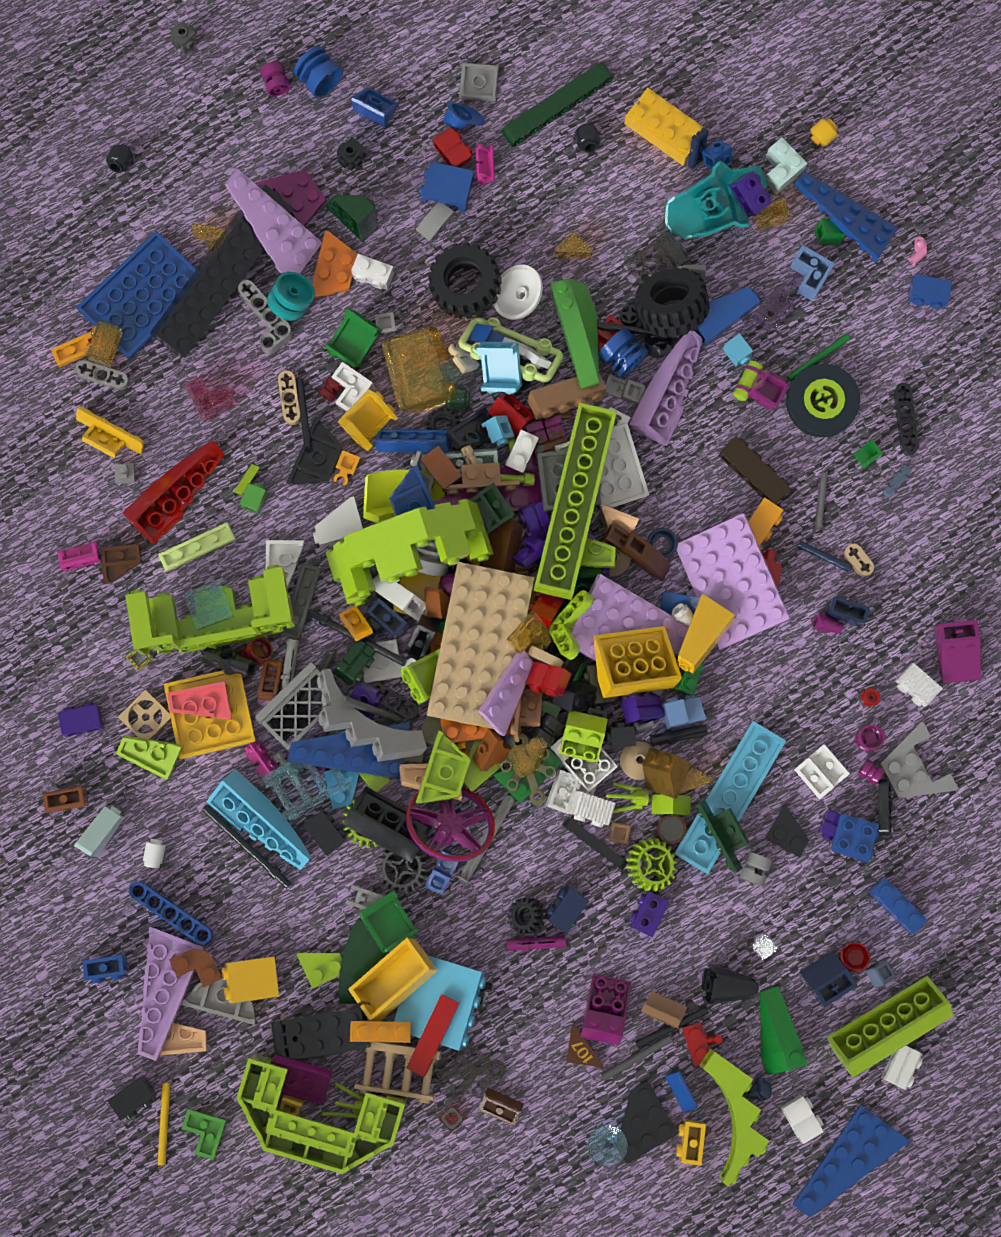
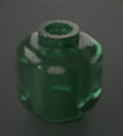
(462, 399)

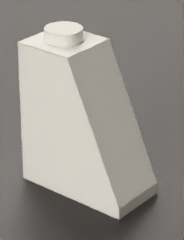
(338, 524)
(400, 597)

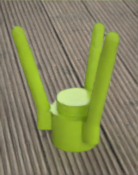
(639, 797)
(356, 1107)

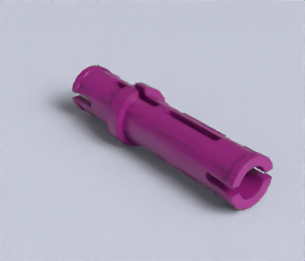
(511, 944)

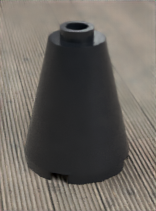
(726, 985)

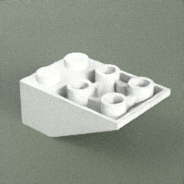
(586, 772)

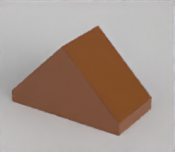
(436, 602)

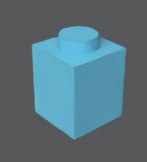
(738, 350)

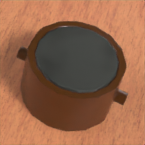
(671, 829)

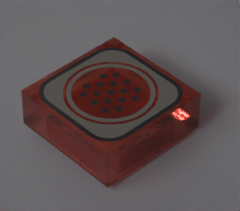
(451, 1118)

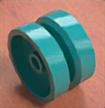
(291, 296)

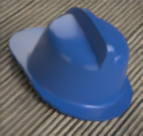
(460, 116)

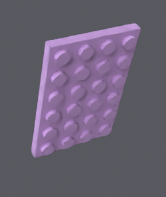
(733, 572)
(621, 610)

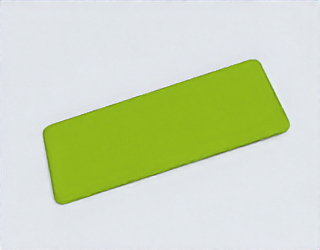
(246, 479)

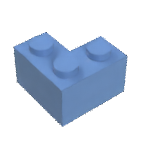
(814, 268)
(683, 712)

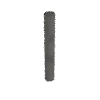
(821, 501)

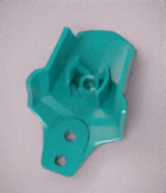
(709, 203)

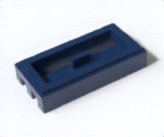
(698, 144)

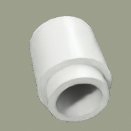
(154, 853)

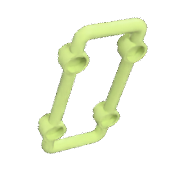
(529, 371)

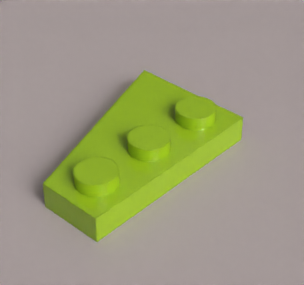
(598, 555)

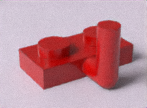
(697, 1041)

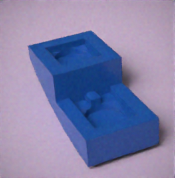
(441, 874)

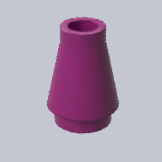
(827, 624)

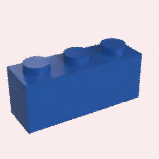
(897, 905)

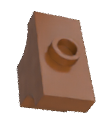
(491, 750)

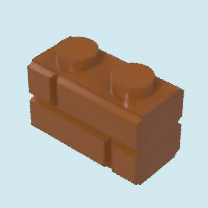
(65, 799)

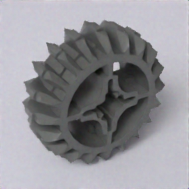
(395, 884)

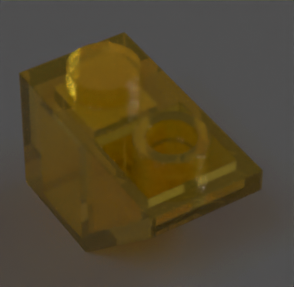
(528, 758)

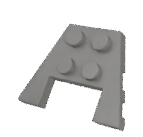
(907, 771)

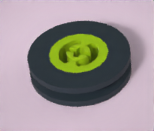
(817, 380)

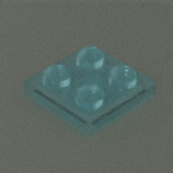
(208, 605)

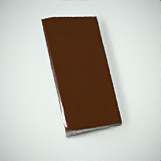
(501, 1106)

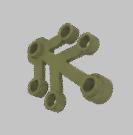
(531, 778)

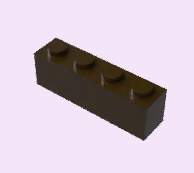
(754, 470)

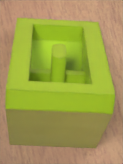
(669, 806)

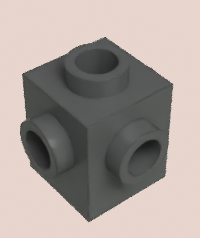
(184, 37)

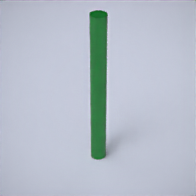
(821, 355)

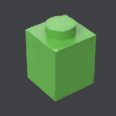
(253, 498)

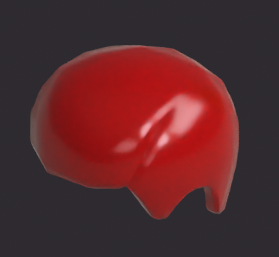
(855, 957)

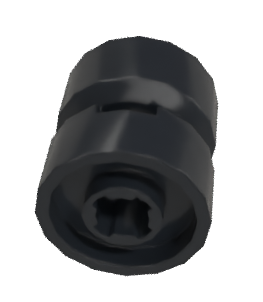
(548, 729)

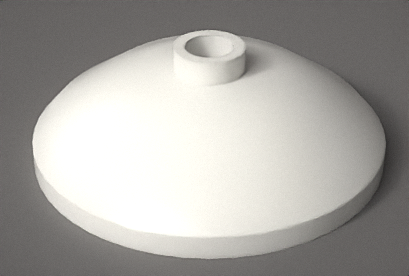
(516, 283)

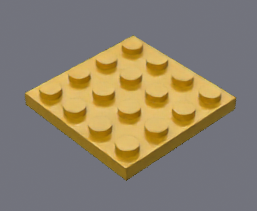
(209, 734)

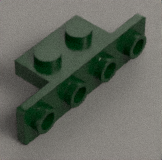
(726, 831)

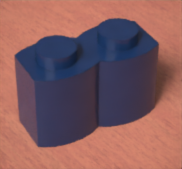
(852, 613)

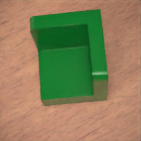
(828, 233)
(868, 454)

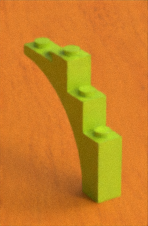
(743, 1113)

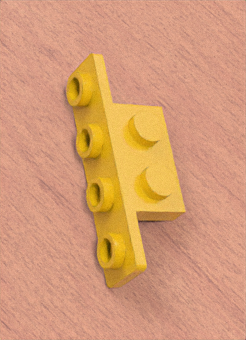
(106, 435)

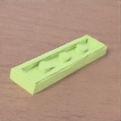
(196, 547)

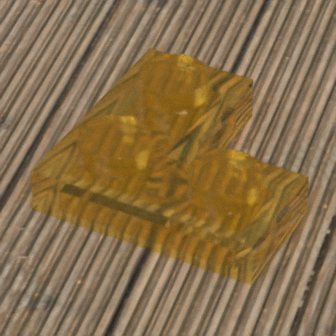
(528, 631)

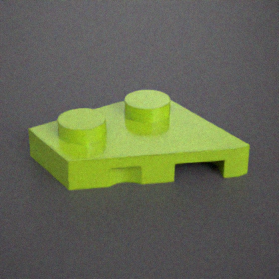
(320, 966)

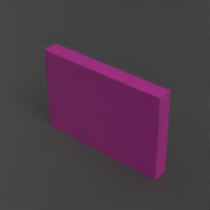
(304, 1080)

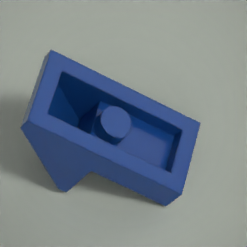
(485, 333)

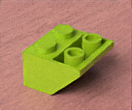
(583, 736)

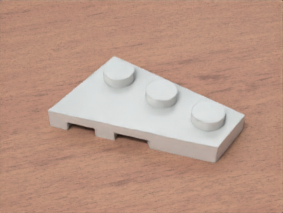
(285, 554)

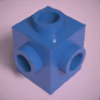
(717, 151)

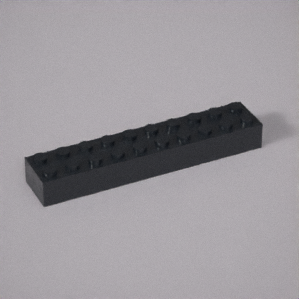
(211, 283)

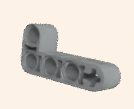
(263, 313)

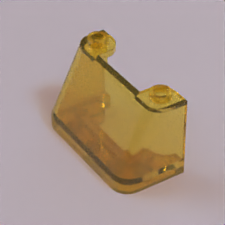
(417, 371)

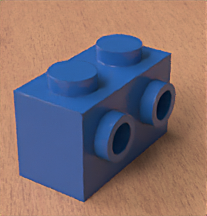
(929, 291)
(105, 967)

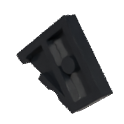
(787, 833)

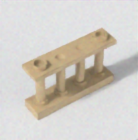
(391, 1051)

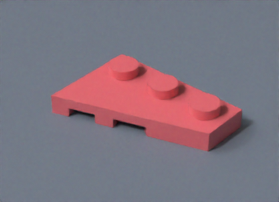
(203, 700)

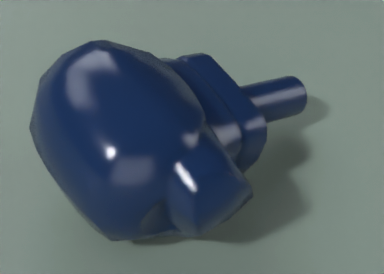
(760, 1089)

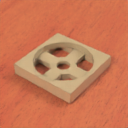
(145, 695)

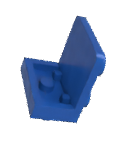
(855, 838)

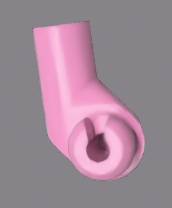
(920, 250)

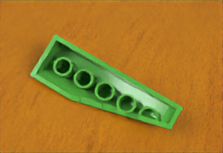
(579, 327)

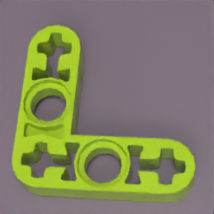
(562, 625)

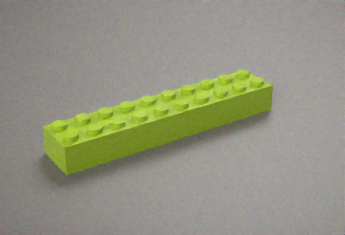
(575, 501)

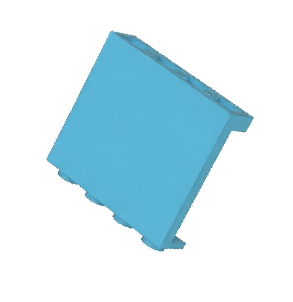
(454, 982)

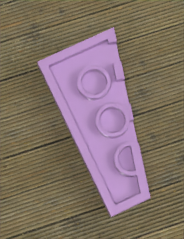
(505, 695)

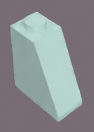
(100, 831)

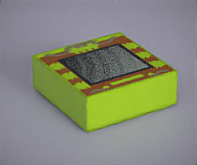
(139, 661)

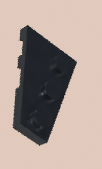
(470, 431)

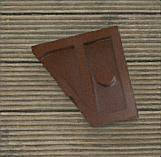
(119, 560)

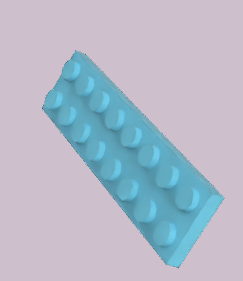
(732, 790)

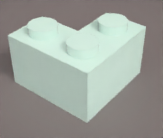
(787, 165)

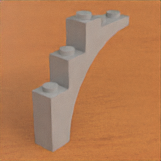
(360, 730)

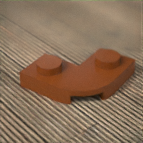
(196, 960)

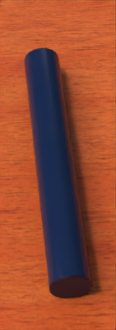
(824, 556)

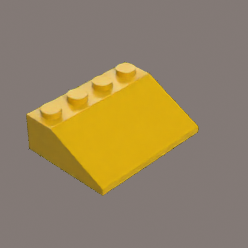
(635, 662)

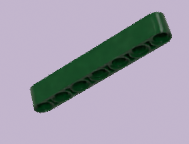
(557, 103)

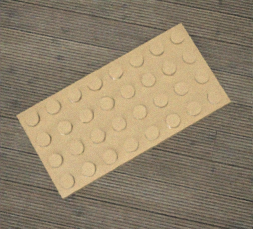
(474, 643)

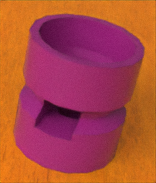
(274, 76)
(869, 738)

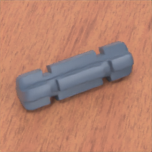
(897, 481)

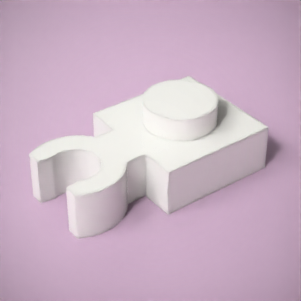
(463, 359)

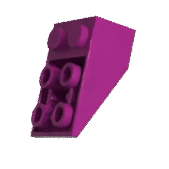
(958, 651)
(606, 1009)

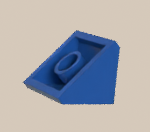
(374, 106)

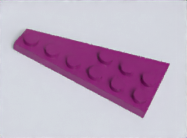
(516, 498)

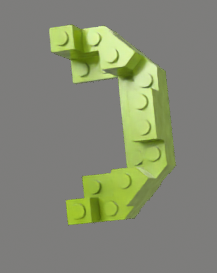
(393, 543)
(157, 627)
(309, 1139)

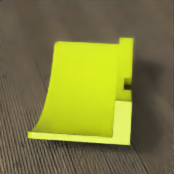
(380, 487)

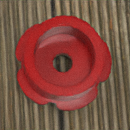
(875, 697)

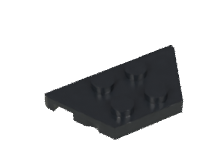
(319, 462)

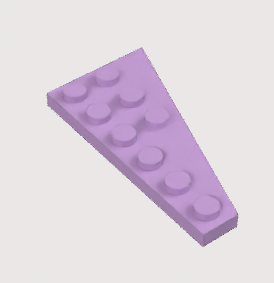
(277, 230)
(161, 991)

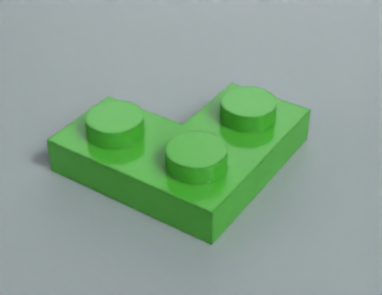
(210, 1131)

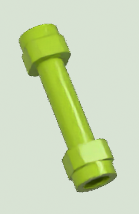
(527, 478)

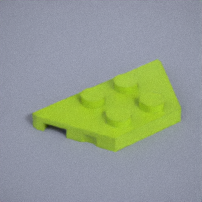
(444, 772)

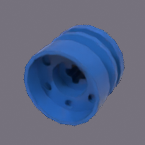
(318, 71)
(619, 349)

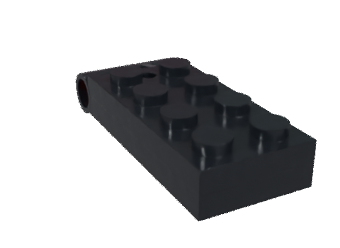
(317, 1034)

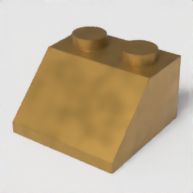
(665, 772)

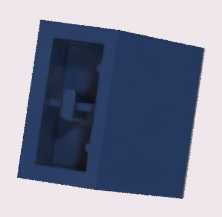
(828, 979)

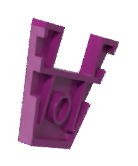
(299, 192)

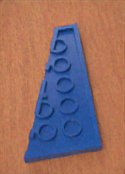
(337, 753)

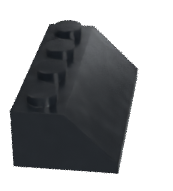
(385, 824)

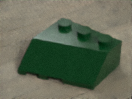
(355, 213)

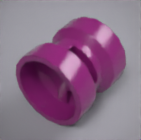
(869, 771)

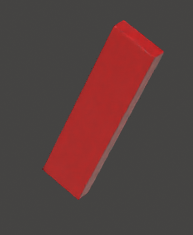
(433, 1035)

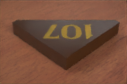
(580, 1051)

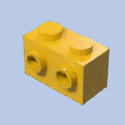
(692, 1142)

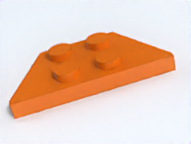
(333, 267)

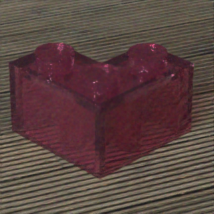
(210, 403)

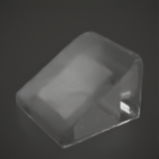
(764, 946)

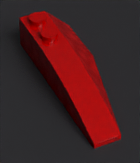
(169, 496)

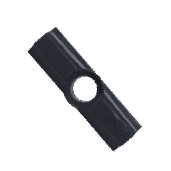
(229, 661)

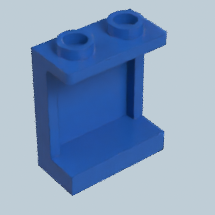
(447, 185)

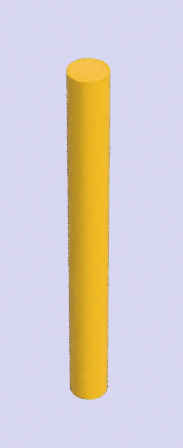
(163, 1124)

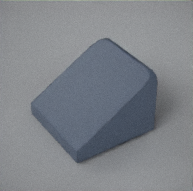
(880, 974)

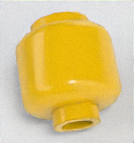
(823, 132)

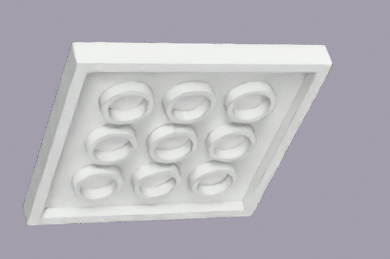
(622, 474)

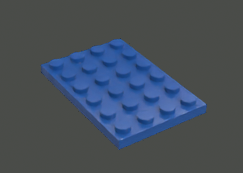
(138, 292)

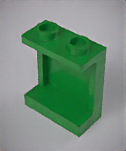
(353, 339)
(388, 922)

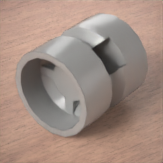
(754, 862)

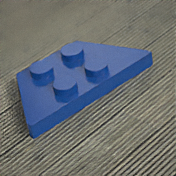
(411, 493)

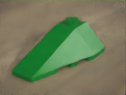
(779, 1040)

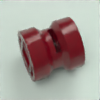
(330, 389)

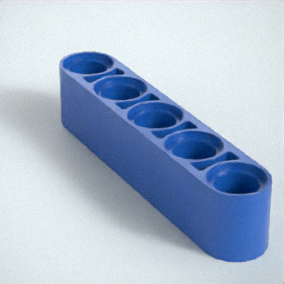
(162, 909)

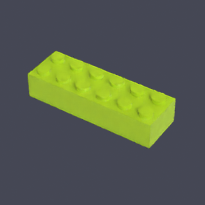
(890, 1026)

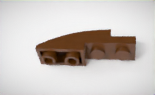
(639, 550)

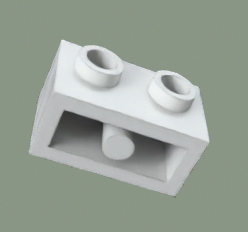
(372, 272)

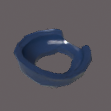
(669, 535)

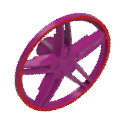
(451, 827)

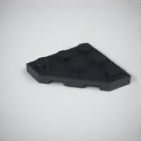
(645, 1122)

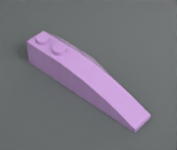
(663, 399)

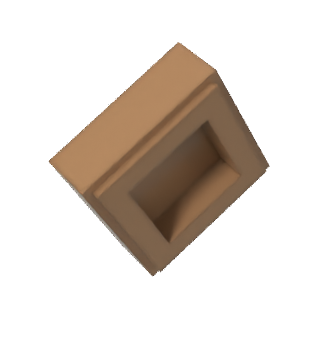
(619, 833)

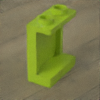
(420, 676)

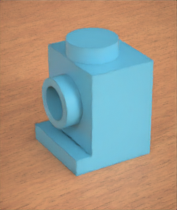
(499, 430)

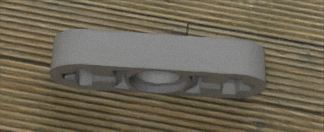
(116, 374)

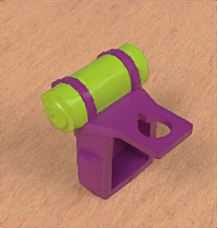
(760, 385)

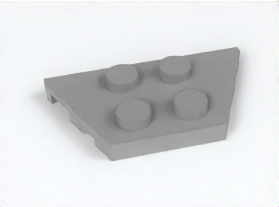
(213, 1000)

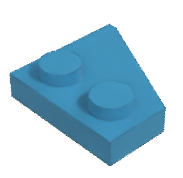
(341, 799)

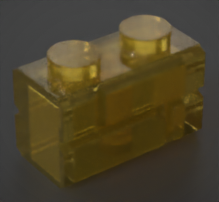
(103, 343)

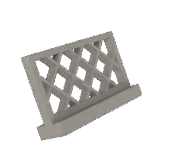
(284, 698)

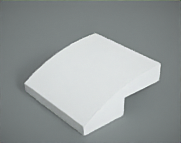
(822, 771)
(563, 792)

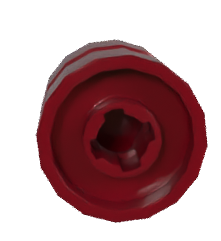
(257, 650)

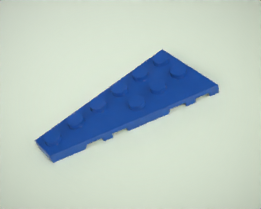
(849, 216)
(855, 1153)

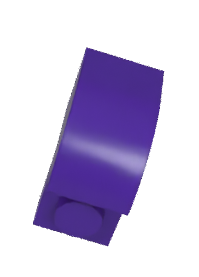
(531, 553)

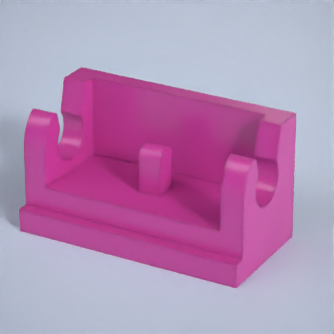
(79, 556)

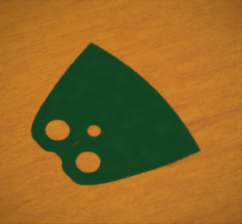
(358, 958)

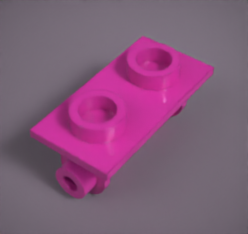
(485, 167)
(257, 752)

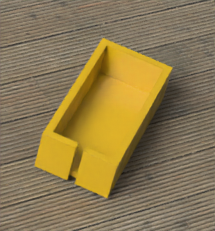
(663, 125)
(393, 979)

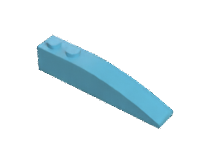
(250, 810)

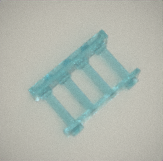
(291, 770)

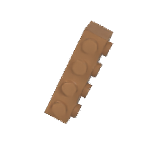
(563, 396)

